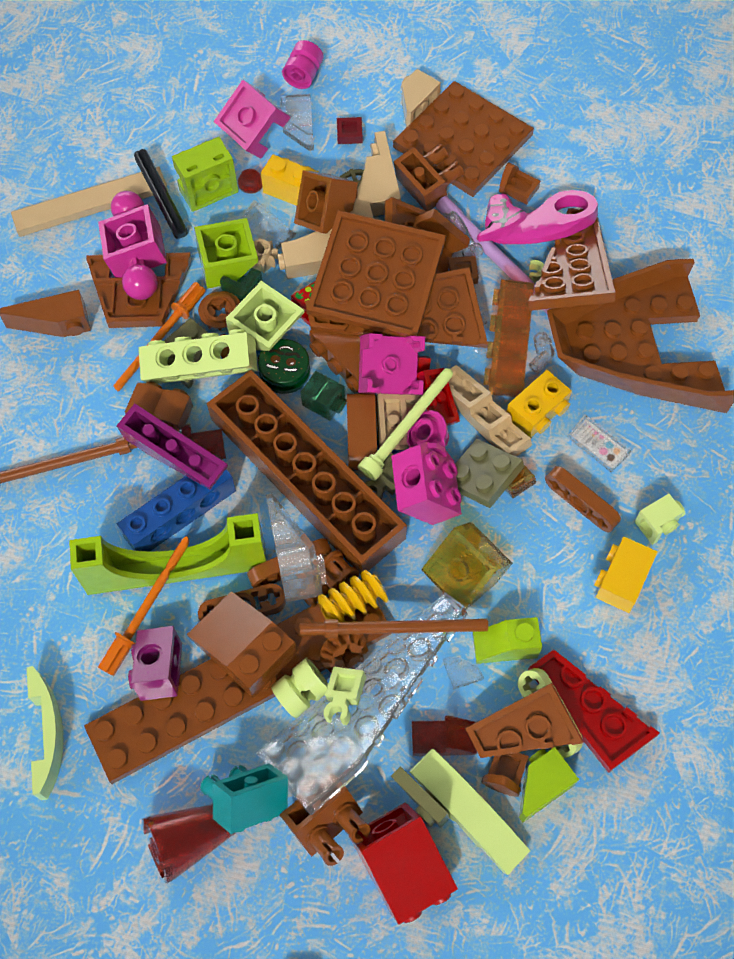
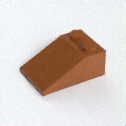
(243, 643)

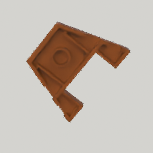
(126, 312)

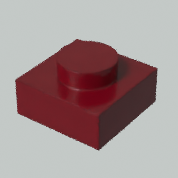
(349, 130)

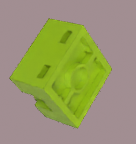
(205, 173)

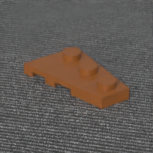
(525, 725)

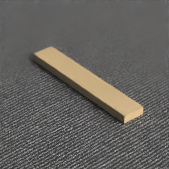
(78, 204)

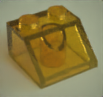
(466, 565)

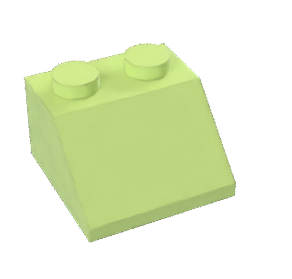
(264, 316)

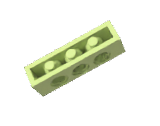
(240, 359)

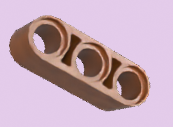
(361, 427)

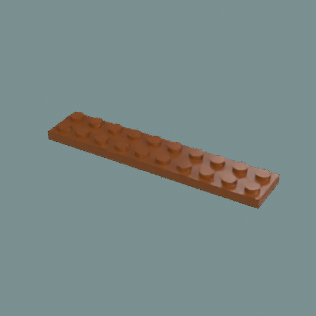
(205, 700)

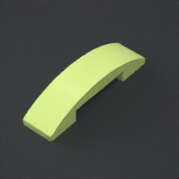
(46, 770)

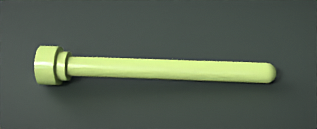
(373, 465)

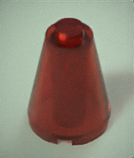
(182, 839)

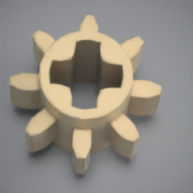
(266, 255)

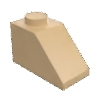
(417, 94)

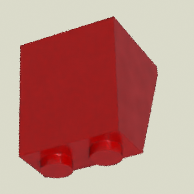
(405, 864)

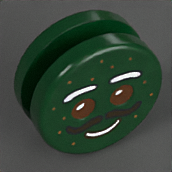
(284, 366)

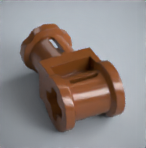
(336, 573)

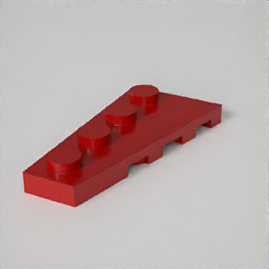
(605, 725)

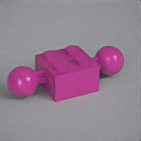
(132, 244)

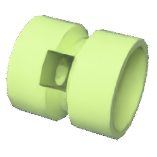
(300, 688)

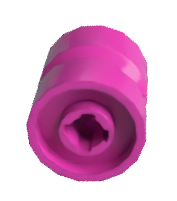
(302, 64)

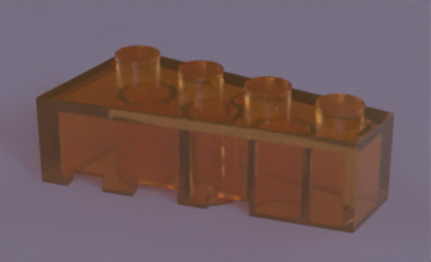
(510, 338)

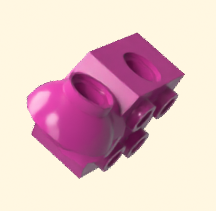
(427, 473)

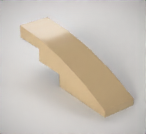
(485, 415)

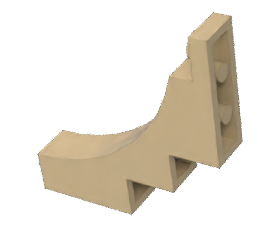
(378, 183)

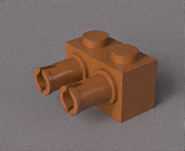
(421, 178)
(318, 830)

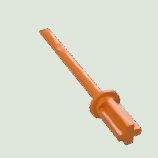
(181, 309)
(123, 643)

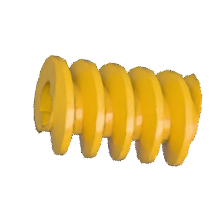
(352, 597)

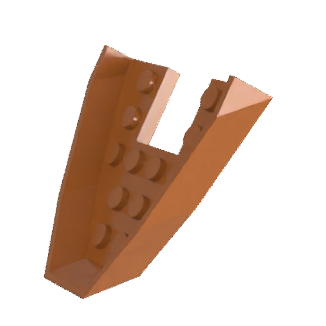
(617, 343)

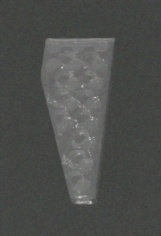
(326, 755)

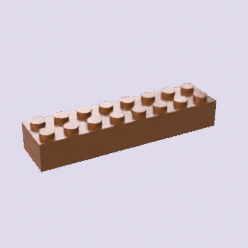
(307, 472)

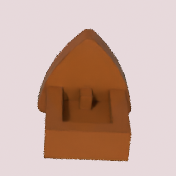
(518, 184)
(506, 773)

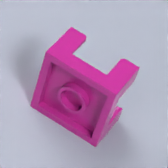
(249, 117)
(390, 364)

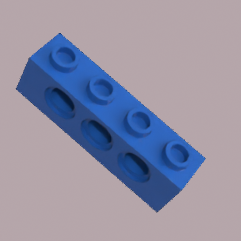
(172, 511)

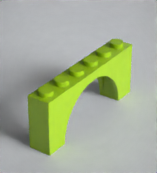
(109, 568)

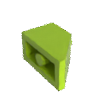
(508, 641)
(545, 781)

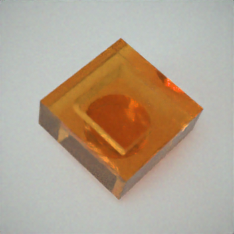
(522, 482)

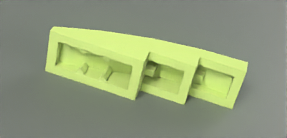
(470, 811)

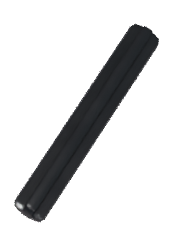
(160, 194)

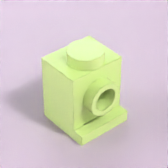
(660, 518)

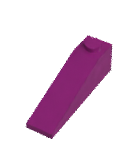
(170, 447)

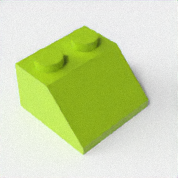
(225, 250)

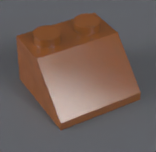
(321, 198)

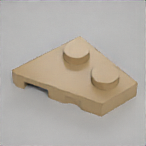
(390, 412)

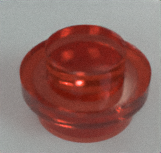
(250, 181)

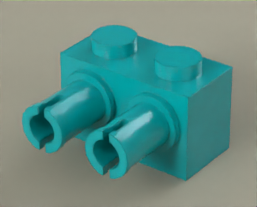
(247, 796)

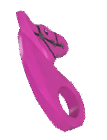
(514, 226)

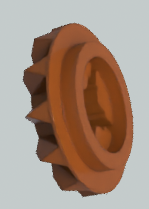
(217, 301)
(335, 647)

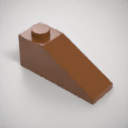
(53, 315)

